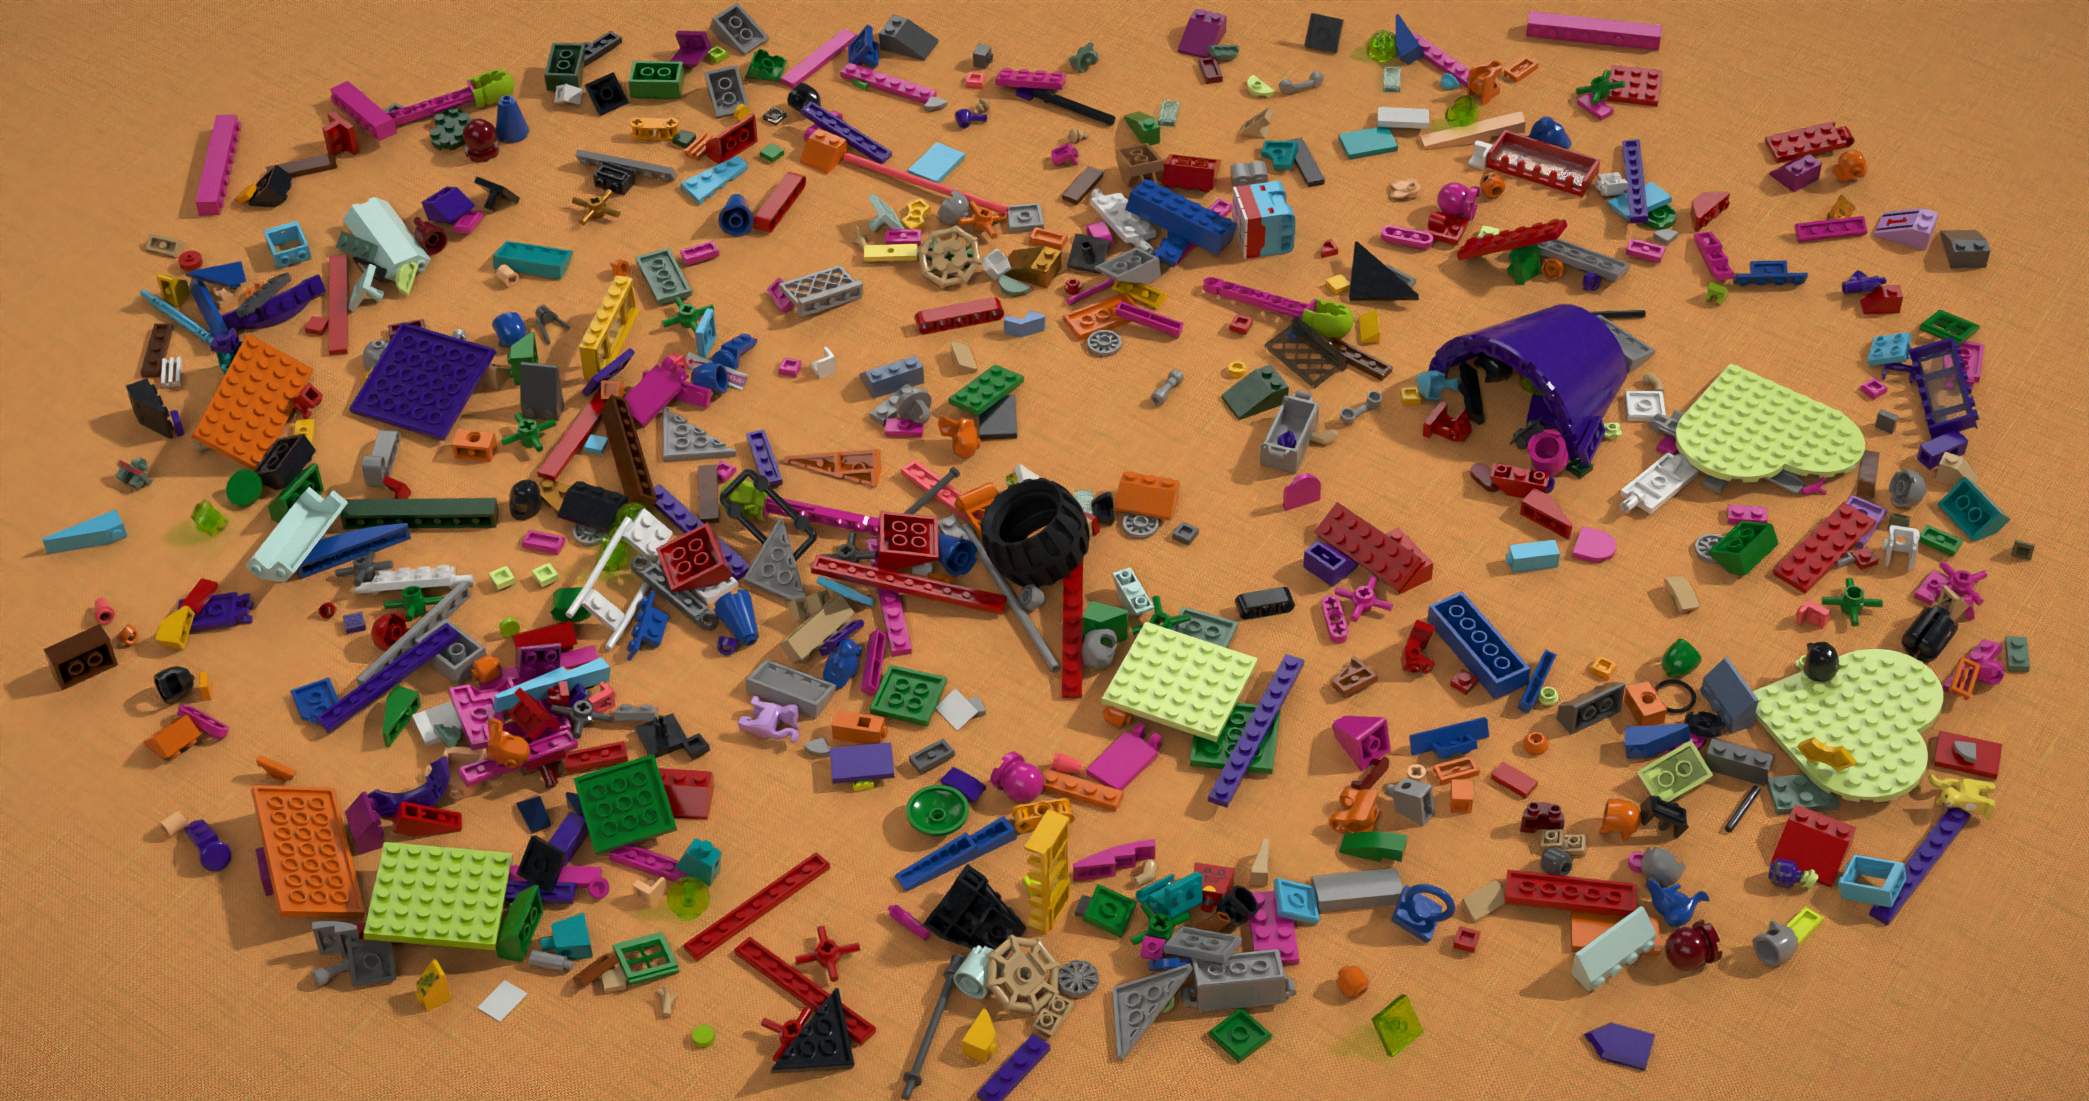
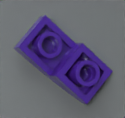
(965, 783)

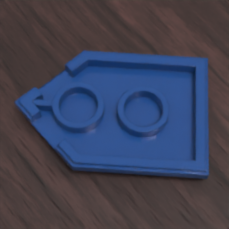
(314, 699)

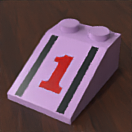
(1908, 227)

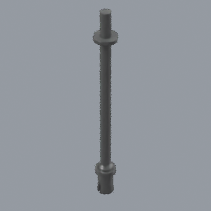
(913, 1078)

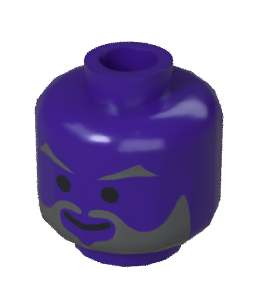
(1784, 873)

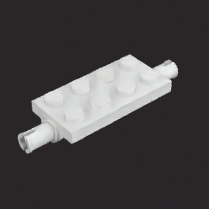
(1125, 224)
(1658, 483)
(421, 577)

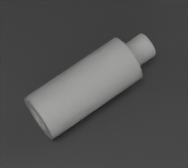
(550, 961)

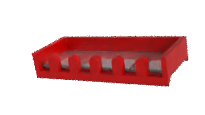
(1543, 163)

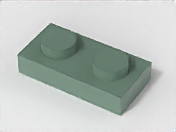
(2017, 654)

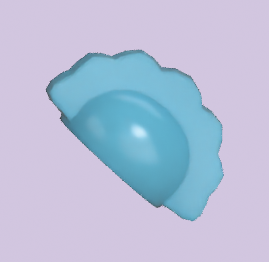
(1449, 82)

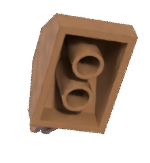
(1138, 164)

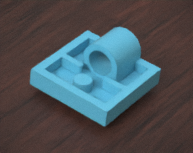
(1890, 349)

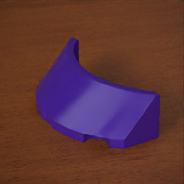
(427, 794)

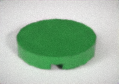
(1661, 218)
(244, 488)

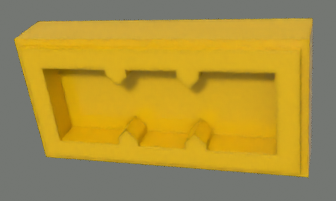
(306, 427)

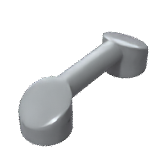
(1315, 80)
(1372, 402)

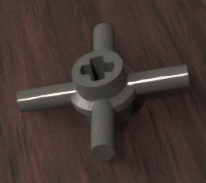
(851, 554)
(364, 568)
(581, 714)

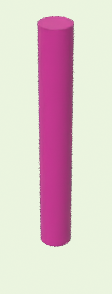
(1084, 294)

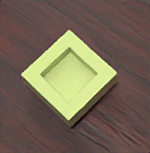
(1487, 230)
(545, 574)
(502, 578)

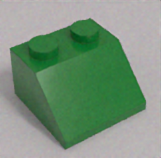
(522, 351)
(1106, 617)

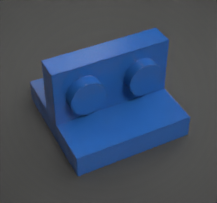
(864, 48)

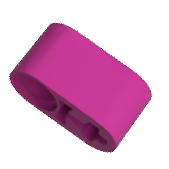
(1099, 230)

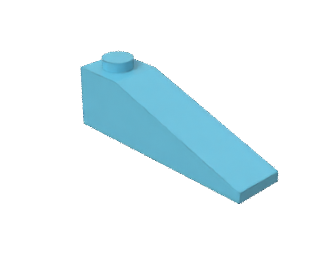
(93, 532)

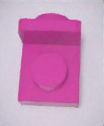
(1064, 153)
(1152, 948)

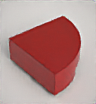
(1329, 249)
(1095, 526)

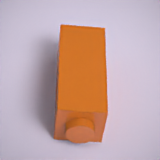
(859, 727)

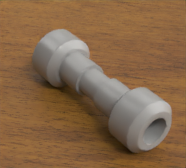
(1159, 396)
(321, 976)

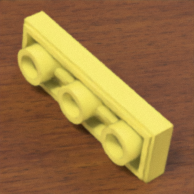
(890, 253)

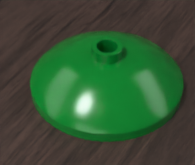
(937, 810)

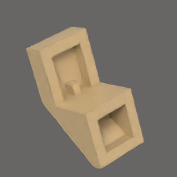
(808, 605)

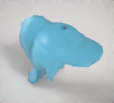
(1432, 384)

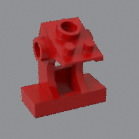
(1445, 426)
(1417, 639)

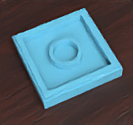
(706, 333)
(1296, 901)

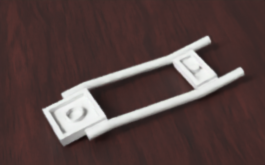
(643, 535)

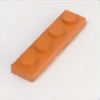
(1082, 790)

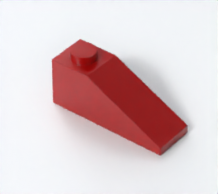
(1545, 512)
(424, 820)

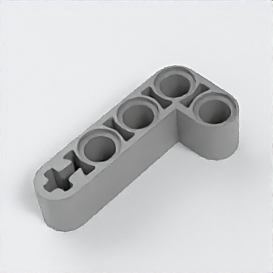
(382, 458)

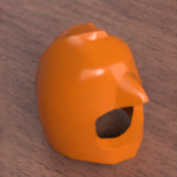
(1620, 816)

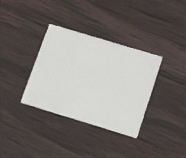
(956, 709)
(502, 1000)

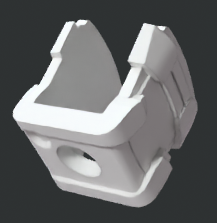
(1910, 546)

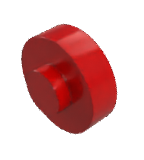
(190, 260)

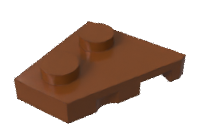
(1354, 678)

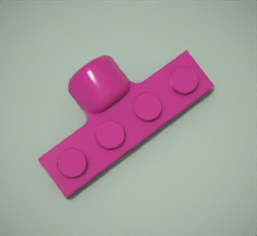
(1989, 671)

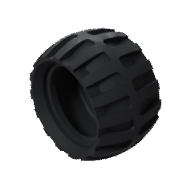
(1021, 512)

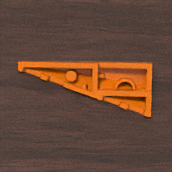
(858, 466)

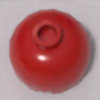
(388, 630)

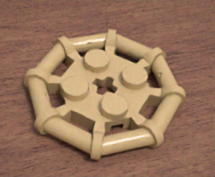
(952, 247)
(1011, 974)

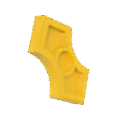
(915, 218)
(1816, 751)

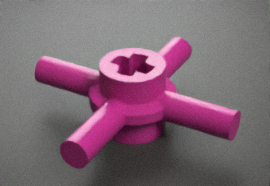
(1962, 582)
(1363, 599)

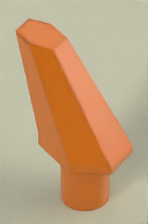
(942, 578)

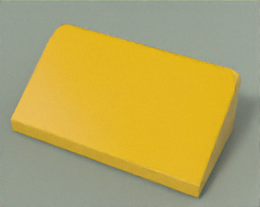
(1369, 327)

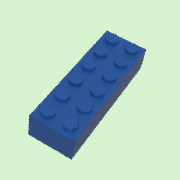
(1181, 216)
(1478, 645)

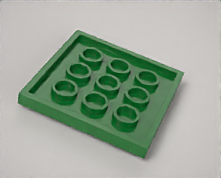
(1216, 754)
(625, 804)

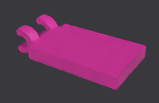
(1972, 356)
(655, 391)
(1125, 758)

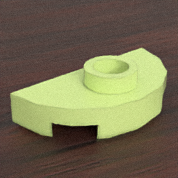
(1257, 87)
(405, 277)

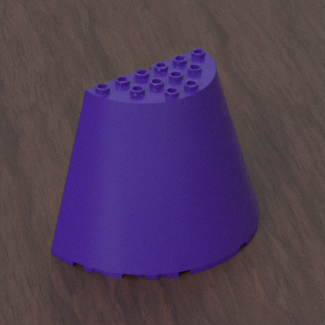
(1561, 352)

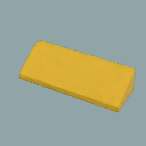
(1141, 293)

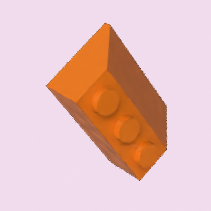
(1147, 495)

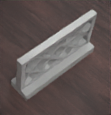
(823, 298)

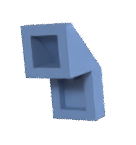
(1030, 325)

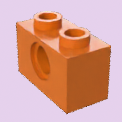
(474, 445)
(1645, 704)

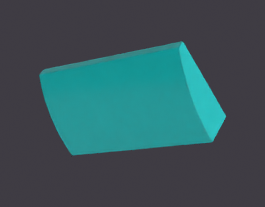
(533, 259)

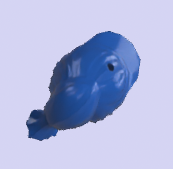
(1550, 132)
(846, 658)
(1674, 905)

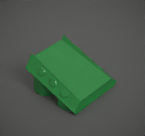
(766, 66)
(1524, 263)
(562, 601)

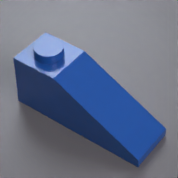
(1406, 43)
(223, 275)
(1654, 739)

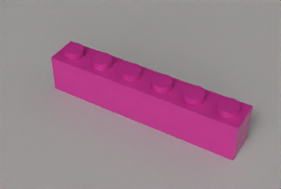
(363, 111)

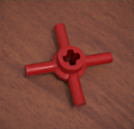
(827, 953)
(788, 1031)

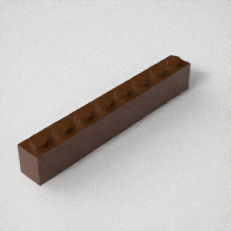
(628, 452)

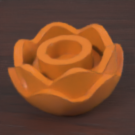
(1547, 268)
(1535, 743)

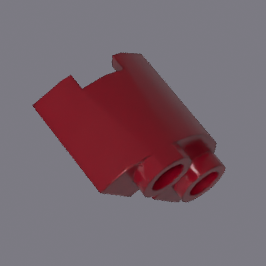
(1541, 816)

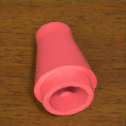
(103, 611)
(1066, 764)

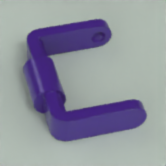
(1898, 367)

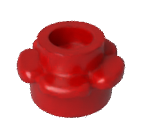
(1072, 286)

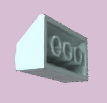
(1614, 950)

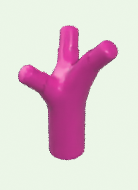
(1814, 487)

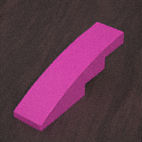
(1712, 254)
(1120, 857)

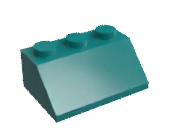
(1973, 510)

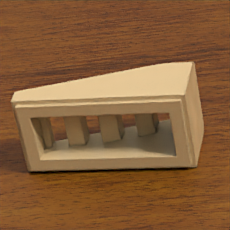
(1259, 871)

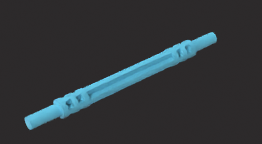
(164, 307)

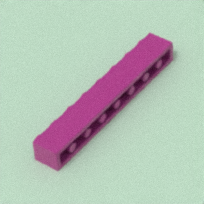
(1594, 30)
(218, 165)

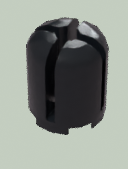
(1929, 633)

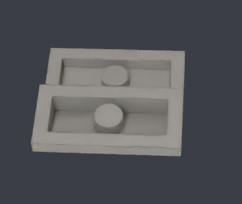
(333, 936)

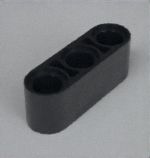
(1264, 603)

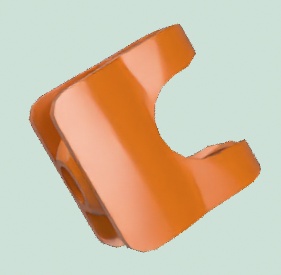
(1482, 80)
(1361, 813)

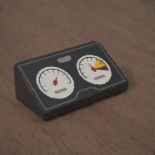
(362, 264)

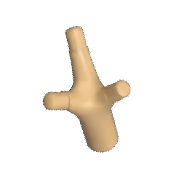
(861, 239)
(666, 1000)

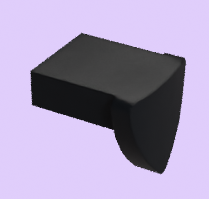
(1103, 508)

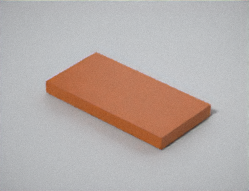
(1097, 317)
(1589, 926)

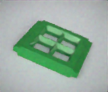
(1927, 326)
(652, 972)

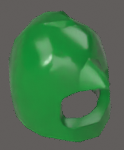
(1680, 659)

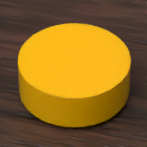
(741, 112)
(1237, 369)

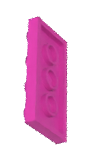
(1027, 79)
(1273, 931)

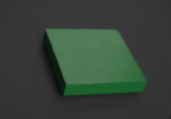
(1109, 910)
(1240, 1035)

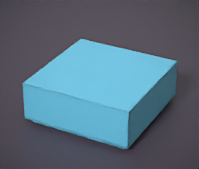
(596, 444)

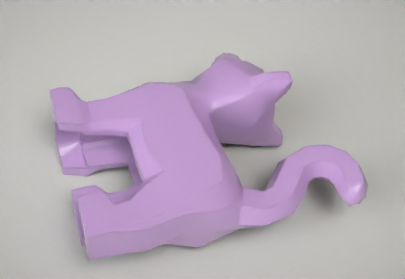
(768, 718)

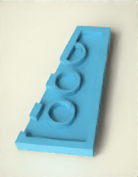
(708, 181)

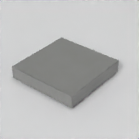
(1024, 217)

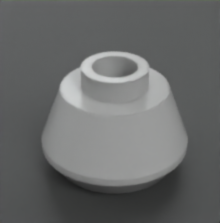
(1031, 597)

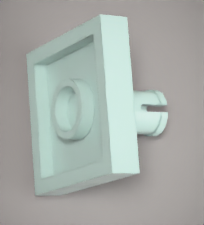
(885, 215)
(363, 287)

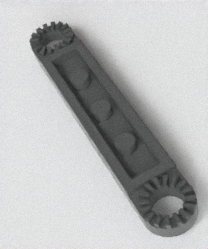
(263, 294)
(682, 600)

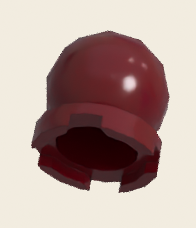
(480, 140)
(1692, 947)

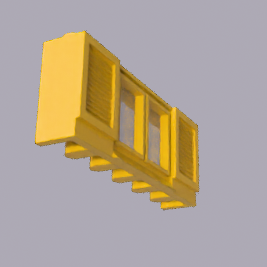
(1051, 843)

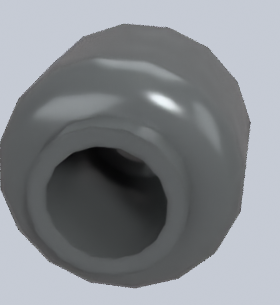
(1556, 861)

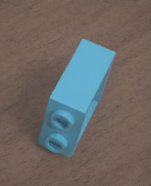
(291, 232)
(1873, 867)

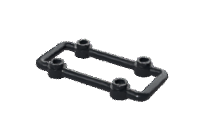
(762, 484)

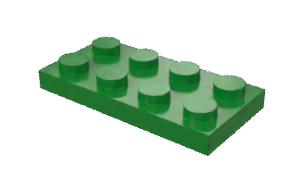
(986, 390)

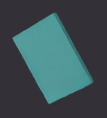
(1367, 142)

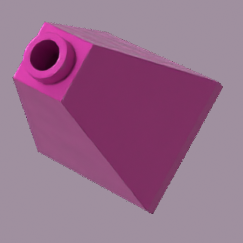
(1362, 738)

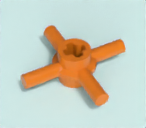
(982, 219)

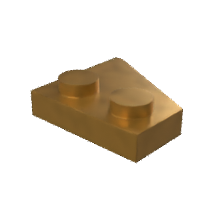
(553, 493)

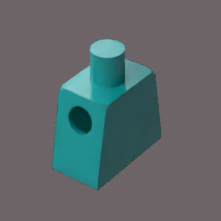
(700, 861)
(569, 938)

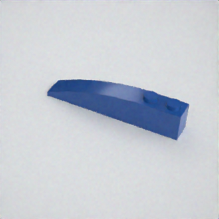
(350, 546)

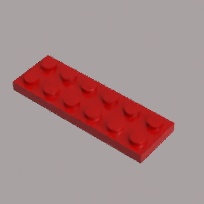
(1512, 239)
(1368, 546)
(1824, 547)
(1570, 893)

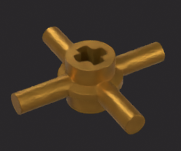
(595, 207)

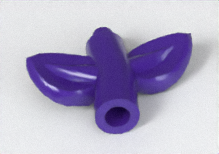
(1861, 283)

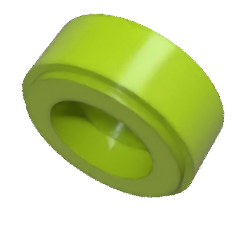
(509, 627)
(703, 1036)

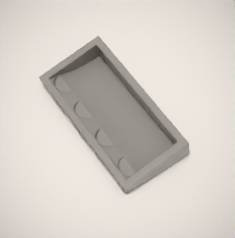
(1634, 350)
(790, 687)
(1357, 889)

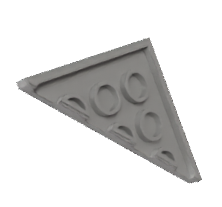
(689, 442)
(776, 567)
(1140, 1003)

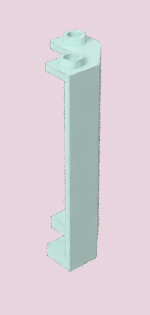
(382, 226)
(295, 535)

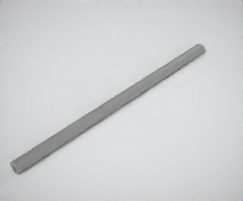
(1012, 601)

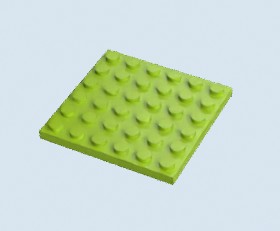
(438, 896)

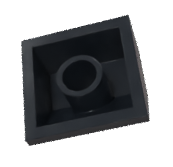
(272, 188)

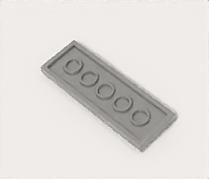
(1584, 259)

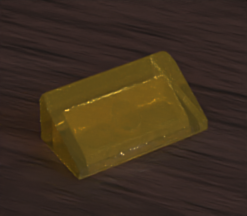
(1841, 209)

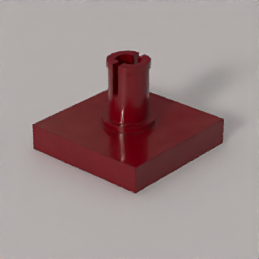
(544, 765)

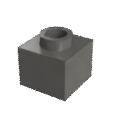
(982, 56)

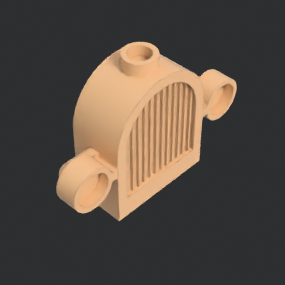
(457, 758)

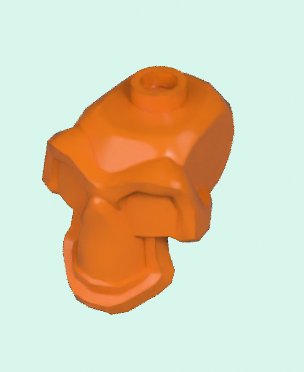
(1850, 166)
(962, 433)
(506, 748)

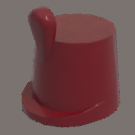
(430, 236)

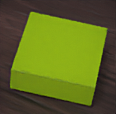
(717, 54)

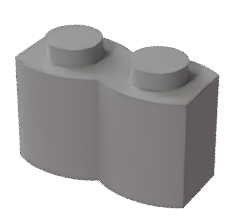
(1248, 174)

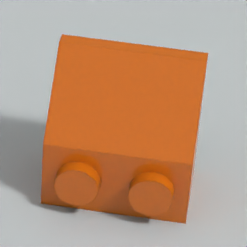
(823, 151)
(173, 737)

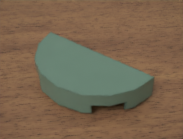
(1223, 52)
(1013, 287)
(448, 735)

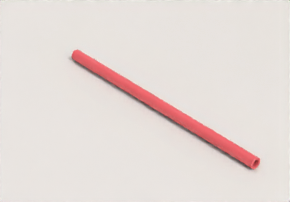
(923, 182)

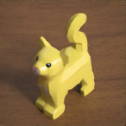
(1965, 794)

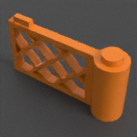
(976, 502)

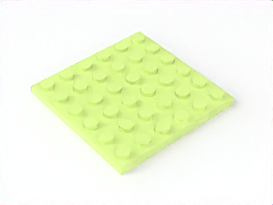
(1180, 681)

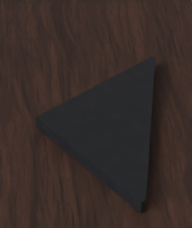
(1374, 280)
(821, 1043)

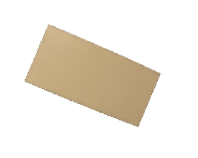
(1682, 593)
(1571, 843)
(1054, 1015)

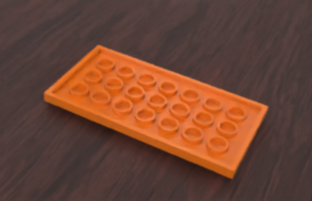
(252, 402)
(307, 852)

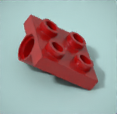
(1446, 227)

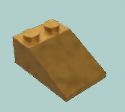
(1035, 265)

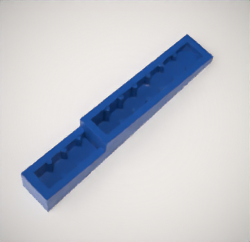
(957, 853)

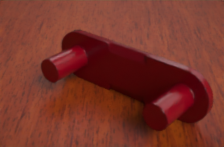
(1380, 768)

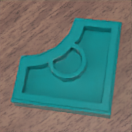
(1281, 153)

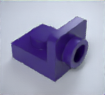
(225, 343)

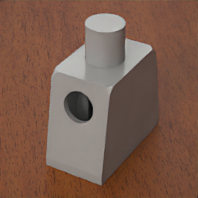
(1413, 800)

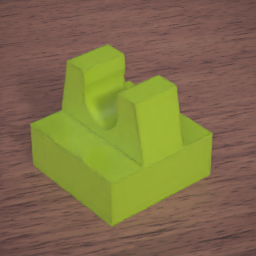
(1718, 291)

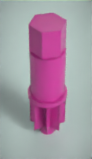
(905, 919)

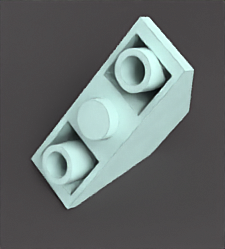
(1131, 593)

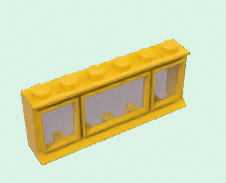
(609, 327)

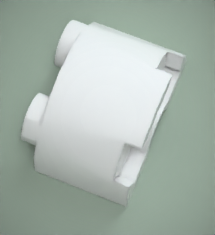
(1611, 184)

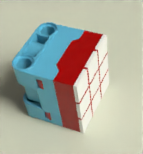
(1263, 219)

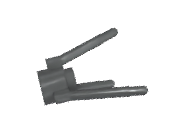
(545, 315)

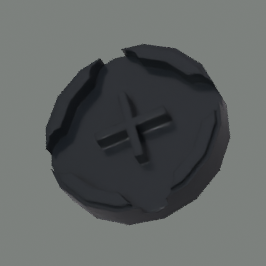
(1705, 724)

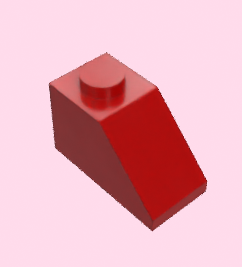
(1883, 300)

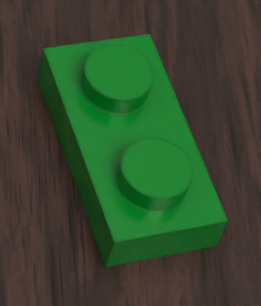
(1940, 540)

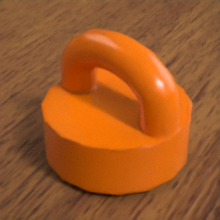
(620, 267)
(126, 633)

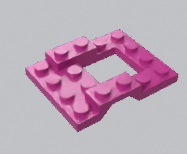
(476, 708)

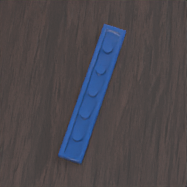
(207, 307)

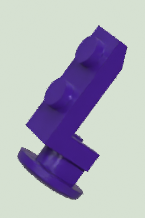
(213, 853)

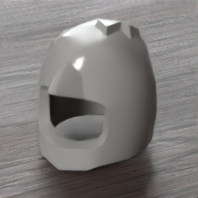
(1094, 653)
(1776, 944)

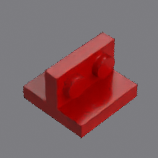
(340, 135)
(532, 715)

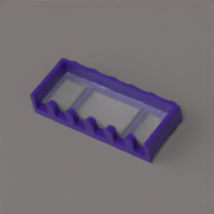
(1944, 387)

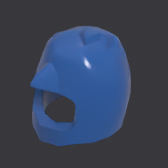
(509, 328)
(711, 376)

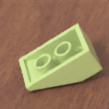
(1676, 773)

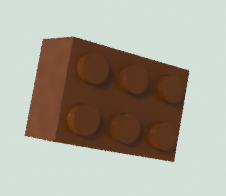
(80, 657)

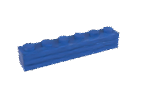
(1536, 681)

